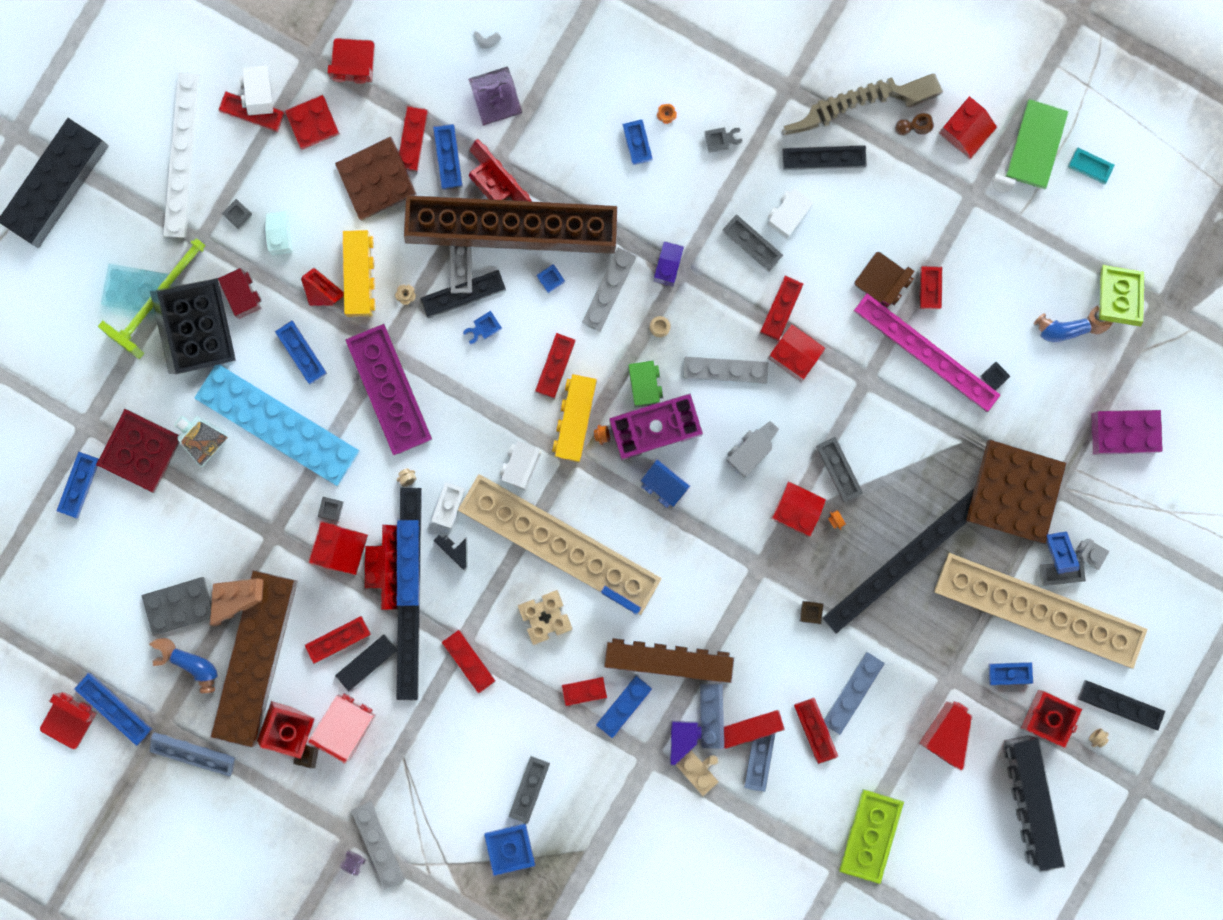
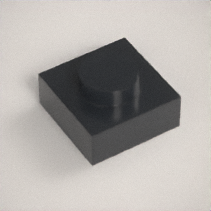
(995, 376)

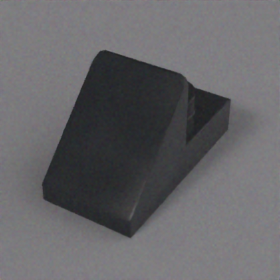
(458, 554)

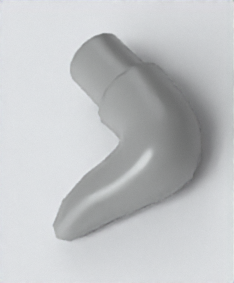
(488, 42)

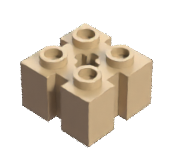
(539, 629)

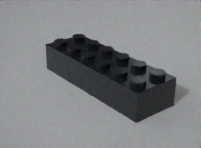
(53, 183)
(1034, 803)

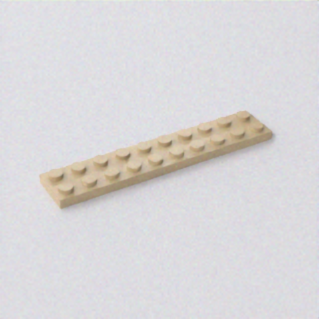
(557, 542)
(1040, 610)

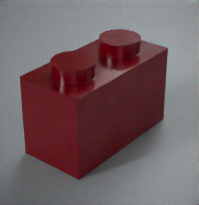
(239, 293)

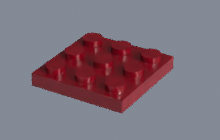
(139, 450)

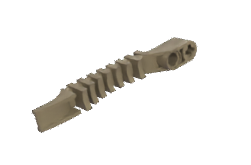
(910, 93)

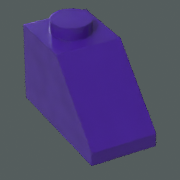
(668, 263)
(683, 739)

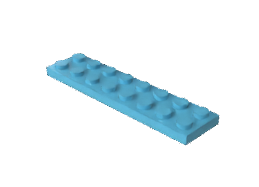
(277, 424)

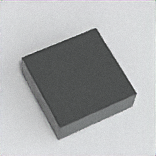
(237, 213)
(330, 509)

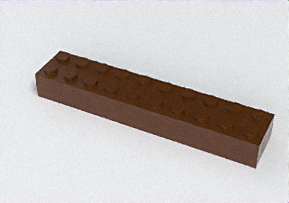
(510, 224)

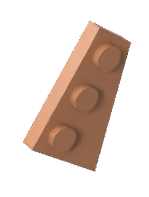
(234, 597)

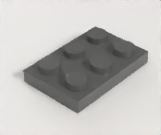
(177, 606)

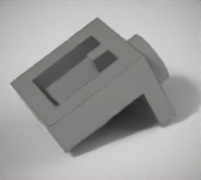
(1091, 553)

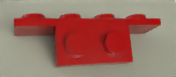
(493, 178)
(382, 567)

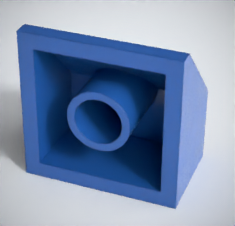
(664, 484)

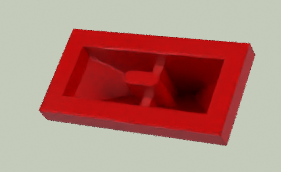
(320, 290)

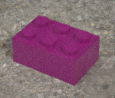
(1127, 432)

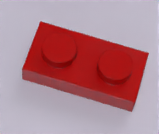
(930, 287)
(584, 691)

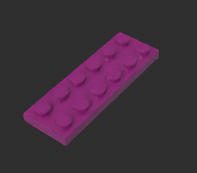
(388, 389)

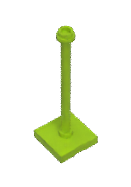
(123, 337)

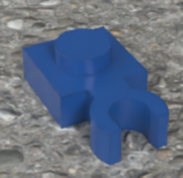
(485, 325)

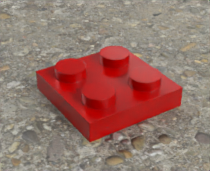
(312, 122)

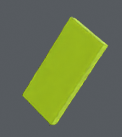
(871, 836)

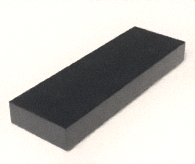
(366, 662)

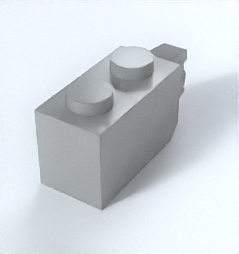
(753, 450)

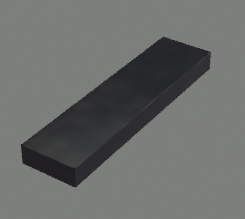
(824, 157)
(445, 301)
(1121, 705)

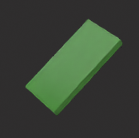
(1037, 144)

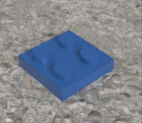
(509, 849)

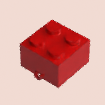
(1051, 718)

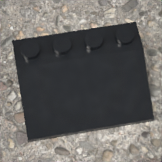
(193, 326)

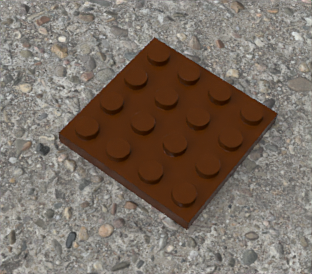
(1016, 491)

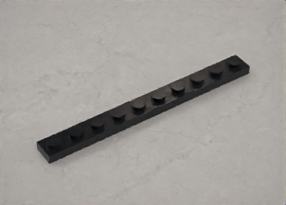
(899, 565)
(409, 615)

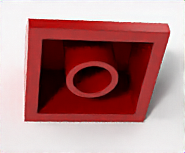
(969, 127)
(796, 353)
(798, 509)
(285, 730)

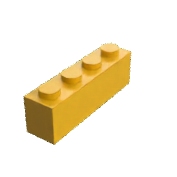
(357, 273)
(575, 418)

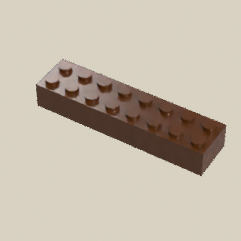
(254, 662)

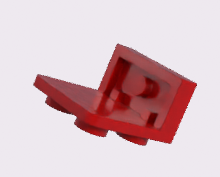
(352, 60)
(67, 720)

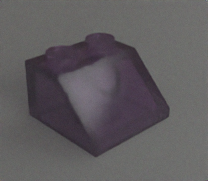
(495, 95)

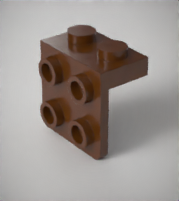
(884, 279)

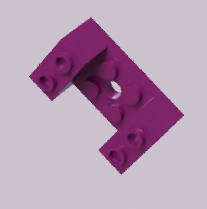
(633, 429)

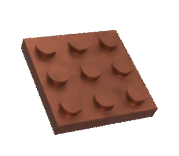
(375, 178)

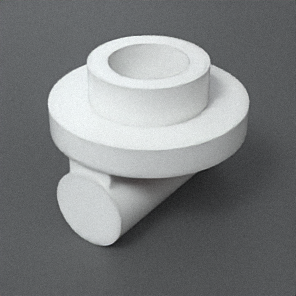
(1002, 183)

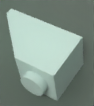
(278, 233)

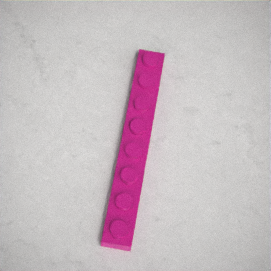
(927, 352)

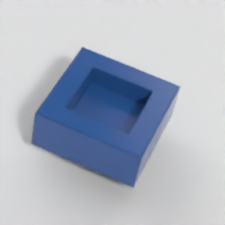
(550, 278)

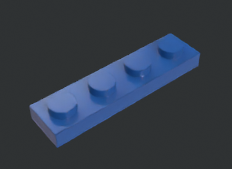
(407, 562)
(113, 709)

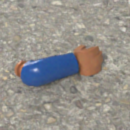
(1063, 331)
(200, 668)

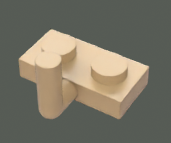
(698, 772)

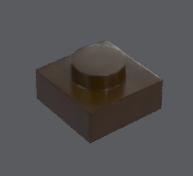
(811, 612)
(308, 757)

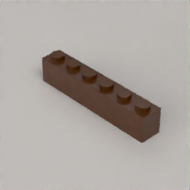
(669, 661)

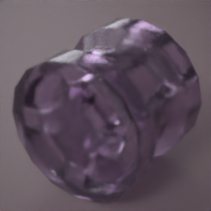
(352, 863)

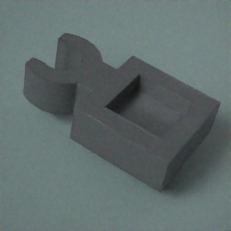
(718, 139)

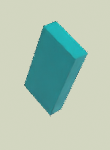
(1091, 165)

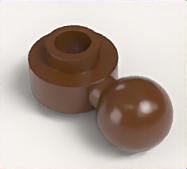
(921, 124)

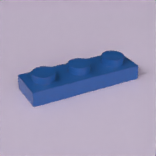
(448, 157)
(301, 352)
(78, 485)
(624, 706)

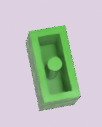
(644, 383)

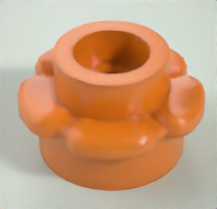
(666, 108)
(602, 434)
(836, 520)

